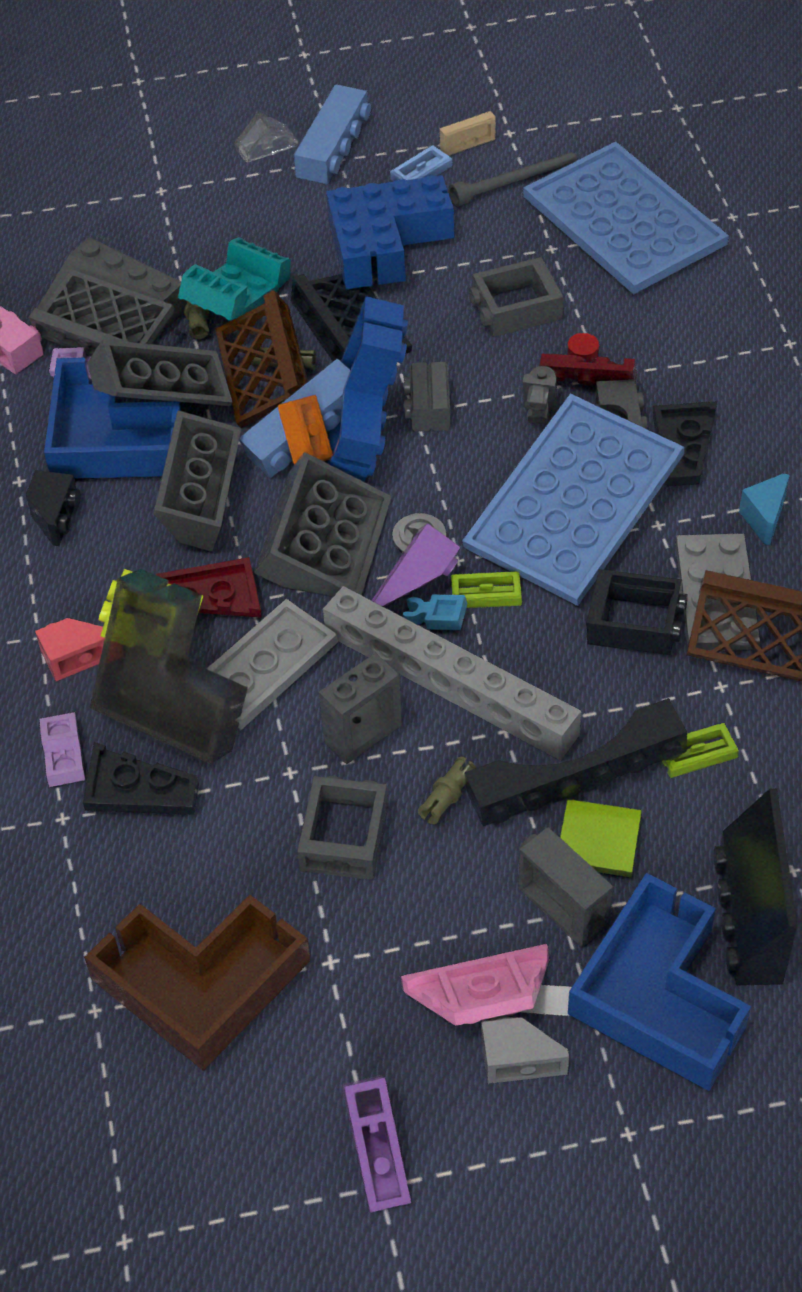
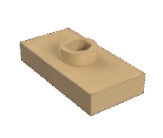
(467, 133)

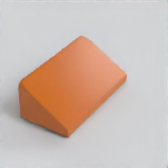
(305, 428)

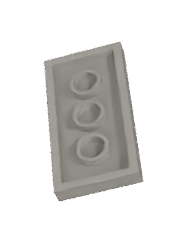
(722, 555)
(274, 656)

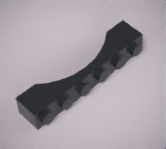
(510, 788)

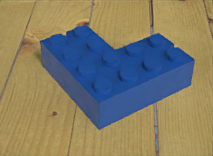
(382, 220)
(372, 361)
(100, 434)
(642, 991)

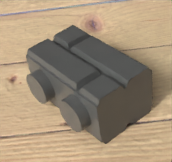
(429, 396)

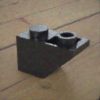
(51, 503)

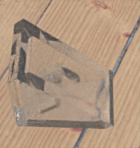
(264, 137)

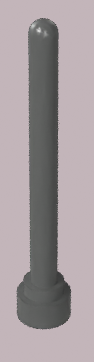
(462, 193)

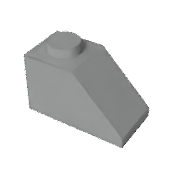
(520, 1051)

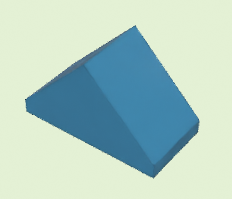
(763, 505)

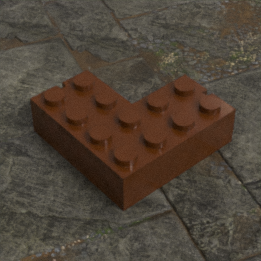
(203, 992)

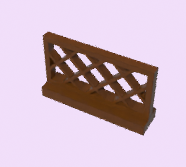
(284, 345)
(753, 595)

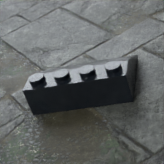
(757, 894)

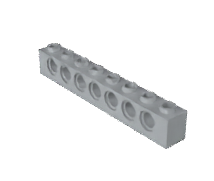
(454, 673)

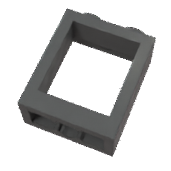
(520, 315)
(354, 733)
(343, 858)
(564, 886)

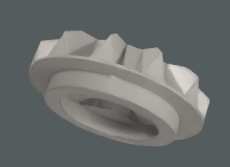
(409, 526)

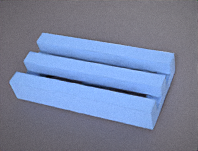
(433, 167)

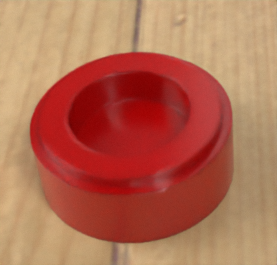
(583, 345)

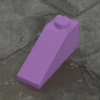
(422, 562)
(376, 1143)

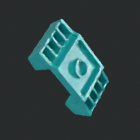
(238, 283)

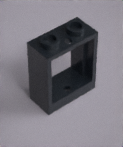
(638, 589)

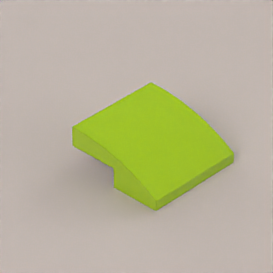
(602, 835)

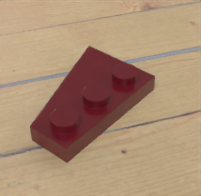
(586, 372)
(225, 587)

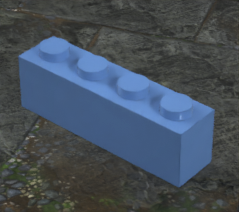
(331, 134)
(266, 441)

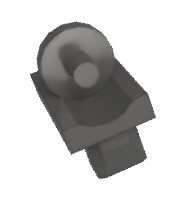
(540, 393)

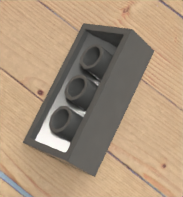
(158, 373)
(196, 479)

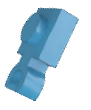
(441, 613)

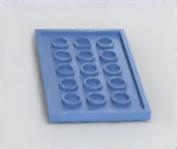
(625, 217)
(573, 498)

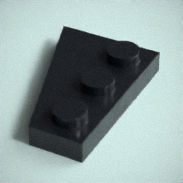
(690, 427)
(130, 785)

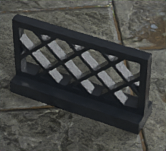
(324, 323)

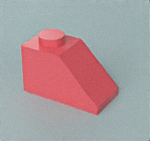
(70, 646)

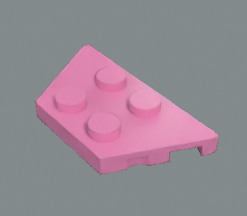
(481, 986)

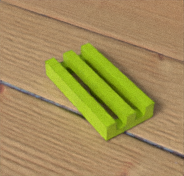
(486, 594)
(703, 754)

